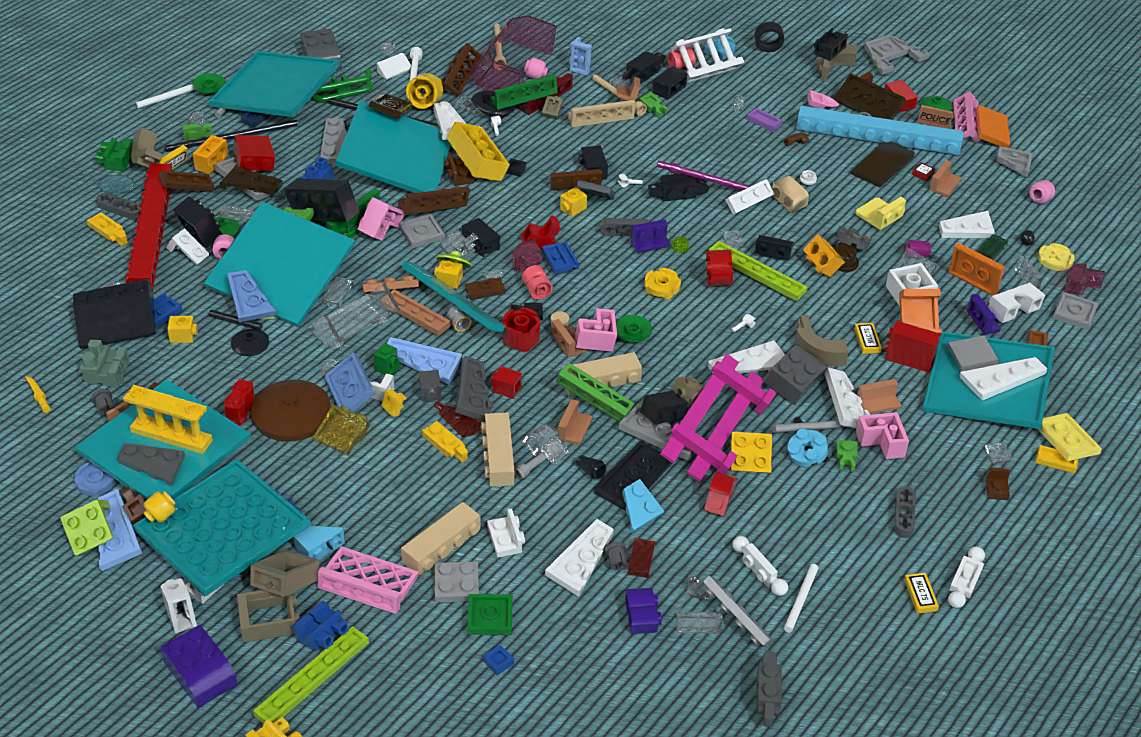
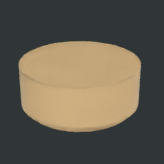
(562, 316)

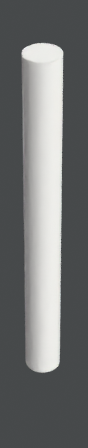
(164, 96)
(801, 598)

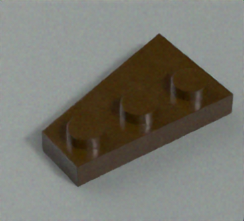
(243, 178)

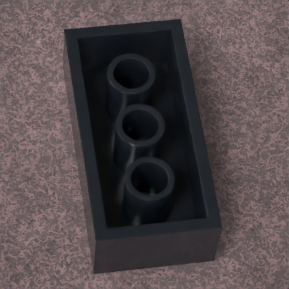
(329, 198)

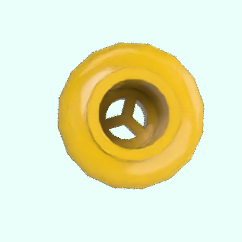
(159, 507)

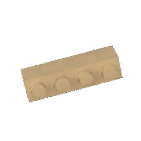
(612, 370)
(499, 449)
(441, 538)

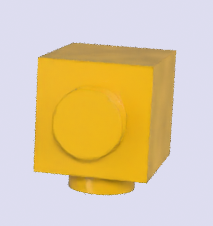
(573, 202)
(449, 273)
(182, 329)

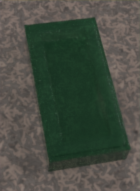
(993, 247)

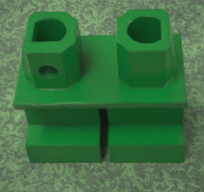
(115, 154)

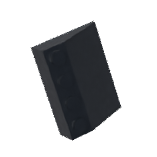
(114, 313)

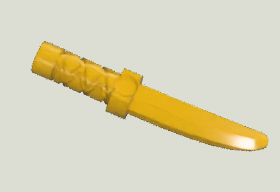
(39, 395)

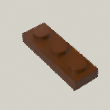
(569, 180)
(186, 181)

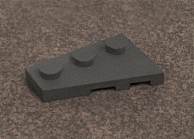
(155, 461)

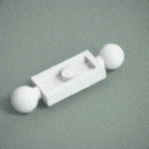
(760, 566)
(966, 577)

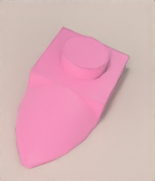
(820, 100)

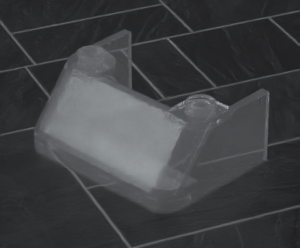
(354, 317)

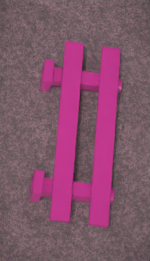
(709, 450)

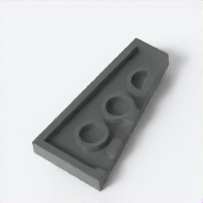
(472, 390)

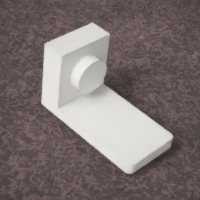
(189, 246)

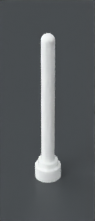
(415, 55)

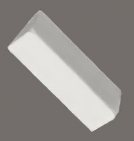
(393, 66)

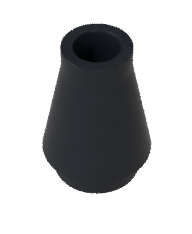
(593, 467)

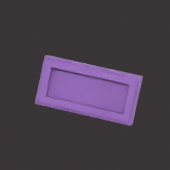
(764, 120)

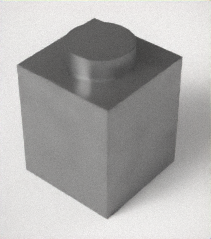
(430, 385)

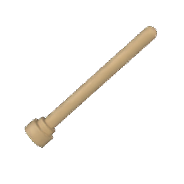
(499, 58)
(640, 108)

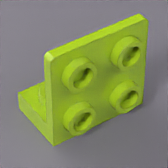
(87, 526)

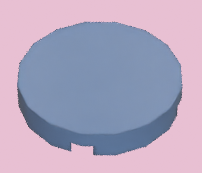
(92, 480)

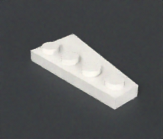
(446, 117)
(755, 358)
(999, 378)
(845, 401)
(579, 560)

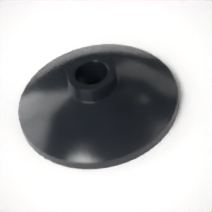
(250, 342)

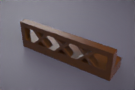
(451, 75)
(434, 200)

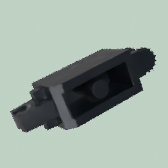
(643, 66)
(677, 187)

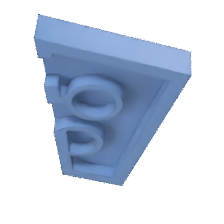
(248, 299)

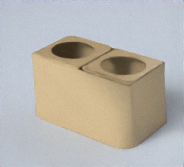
(790, 194)

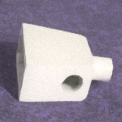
(176, 595)

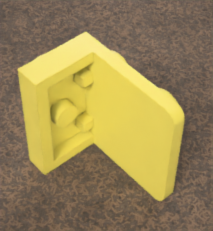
(881, 213)

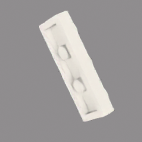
(749, 196)

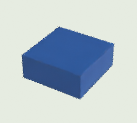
(498, 660)

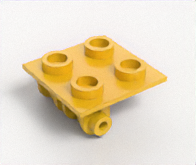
(753, 452)

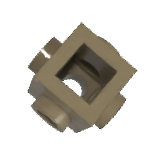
(688, 389)

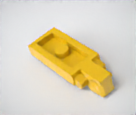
(108, 228)
(445, 441)

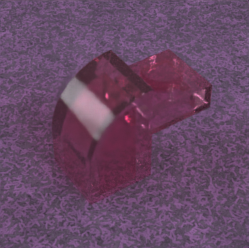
(526, 255)
(1081, 277)

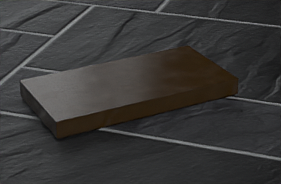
(869, 98)
(391, 105)
(883, 163)

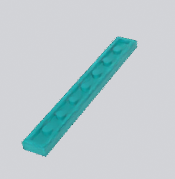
(453, 296)

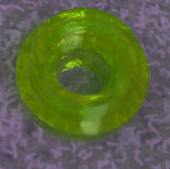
(680, 244)

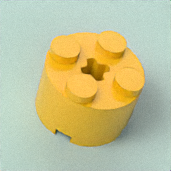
(428, 97)

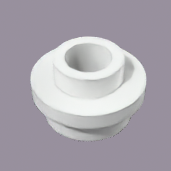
(808, 177)

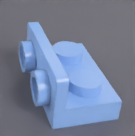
(580, 57)

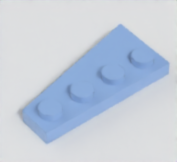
(427, 358)
(125, 543)

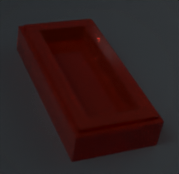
(641, 558)

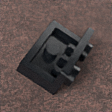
(773, 247)

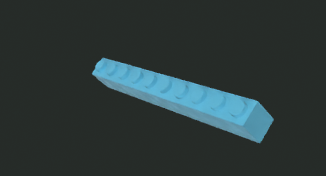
(880, 130)

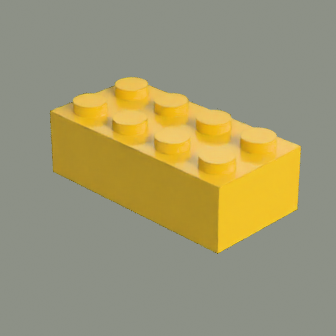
(478, 151)

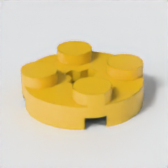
(666, 290)

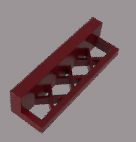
(564, 84)

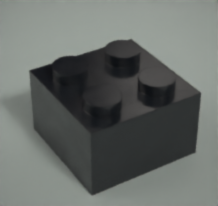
(198, 221)

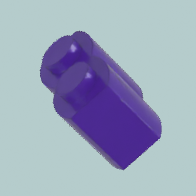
(642, 610)

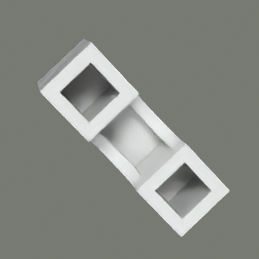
(1007, 303)

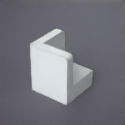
(380, 388)

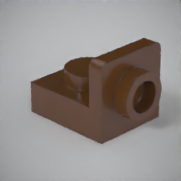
(997, 484)

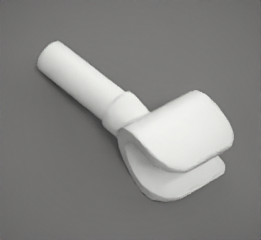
(496, 120)
(625, 181)
(747, 320)

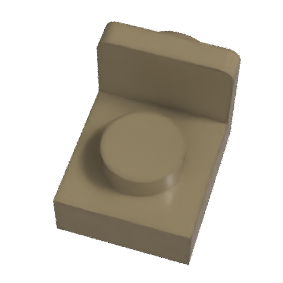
(553, 107)

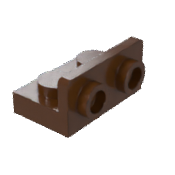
(458, 171)

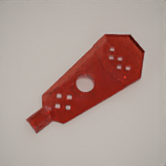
(464, 426)

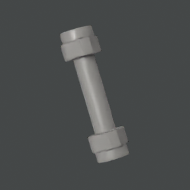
(524, 469)

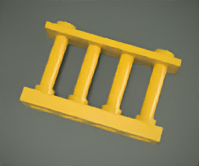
(164, 430)

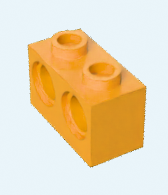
(209, 153)
(823, 256)

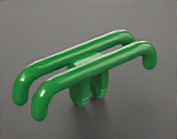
(343, 87)

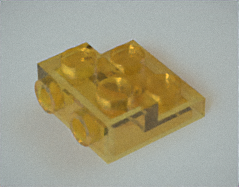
(341, 429)

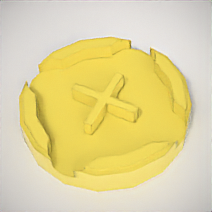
(1056, 257)

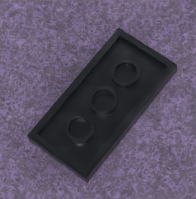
(640, 463)

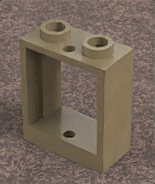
(301, 572)
(267, 630)

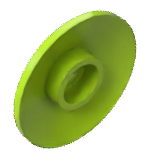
(454, 256)

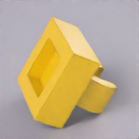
(393, 402)

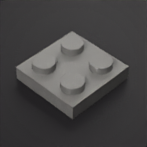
(456, 581)

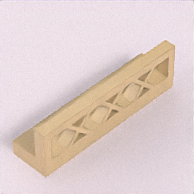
(602, 113)

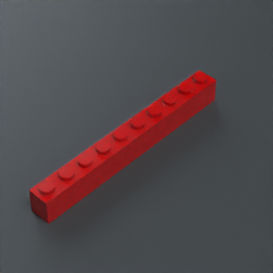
(150, 227)

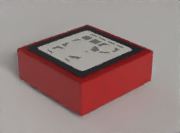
(923, 171)

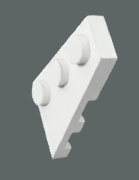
(968, 226)

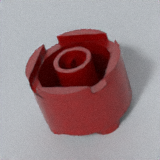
(719, 267)
(521, 329)

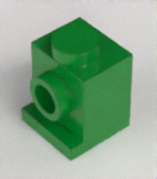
(386, 360)

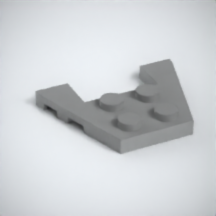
(888, 48)

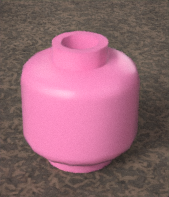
(535, 68)
(1042, 191)
(221, 245)

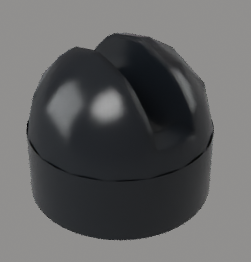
(1027, 237)

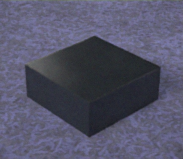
(516, 167)

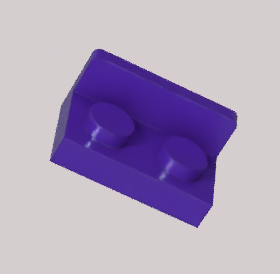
(650, 236)
(982, 315)

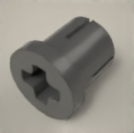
(103, 400)
(616, 555)

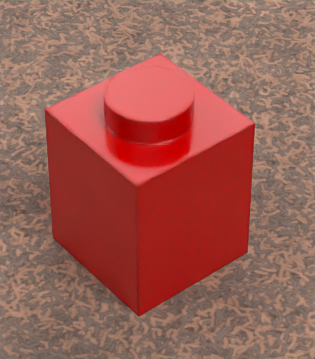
(506, 382)

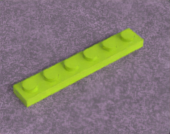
(763, 273)
(311, 676)

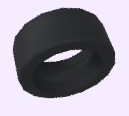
(770, 46)

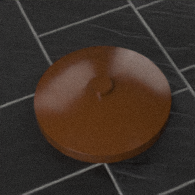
(290, 410)

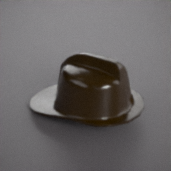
(849, 255)

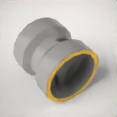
(459, 319)

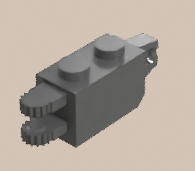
(769, 688)

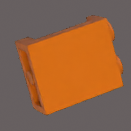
(920, 308)

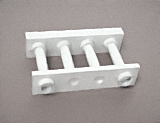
(706, 70)

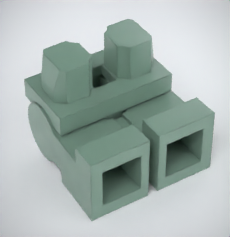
(104, 365)

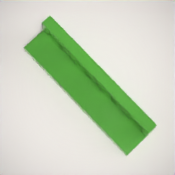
(592, 394)

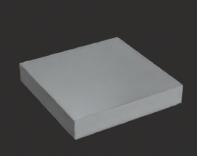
(421, 230)
(1075, 310)
(972, 353)

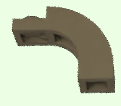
(844, 58)
(143, 148)
(825, 350)

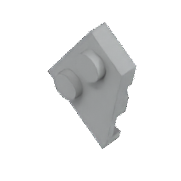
(1015, 159)

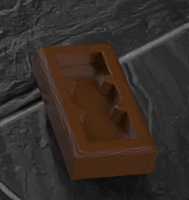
(485, 288)

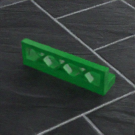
(524, 92)
(344, 227)

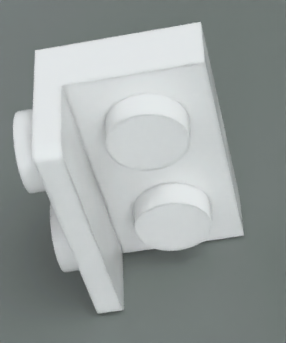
(506, 535)

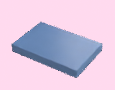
(350, 383)

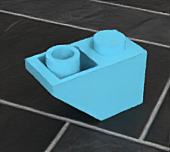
(319, 541)

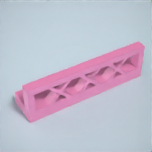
(969, 105)

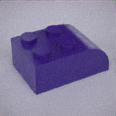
(199, 666)

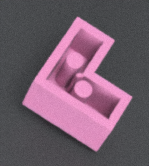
(379, 217)
(597, 333)
(884, 431)

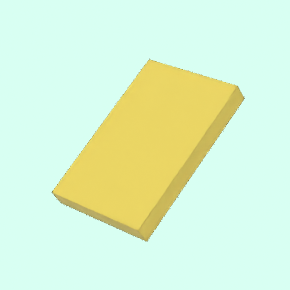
(1068, 437)

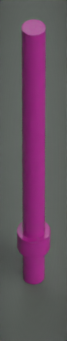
(675, 168)

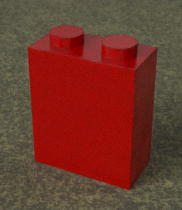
(254, 152)
(911, 346)

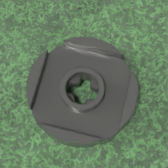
(851, 236)

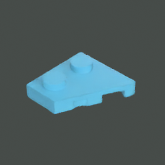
(640, 505)

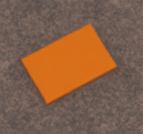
(992, 126)
(976, 269)

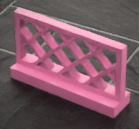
(363, 589)

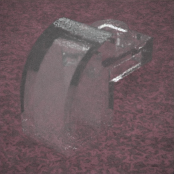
(458, 243)
(546, 440)

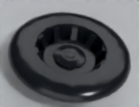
(483, 102)

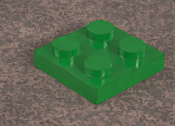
(490, 614)

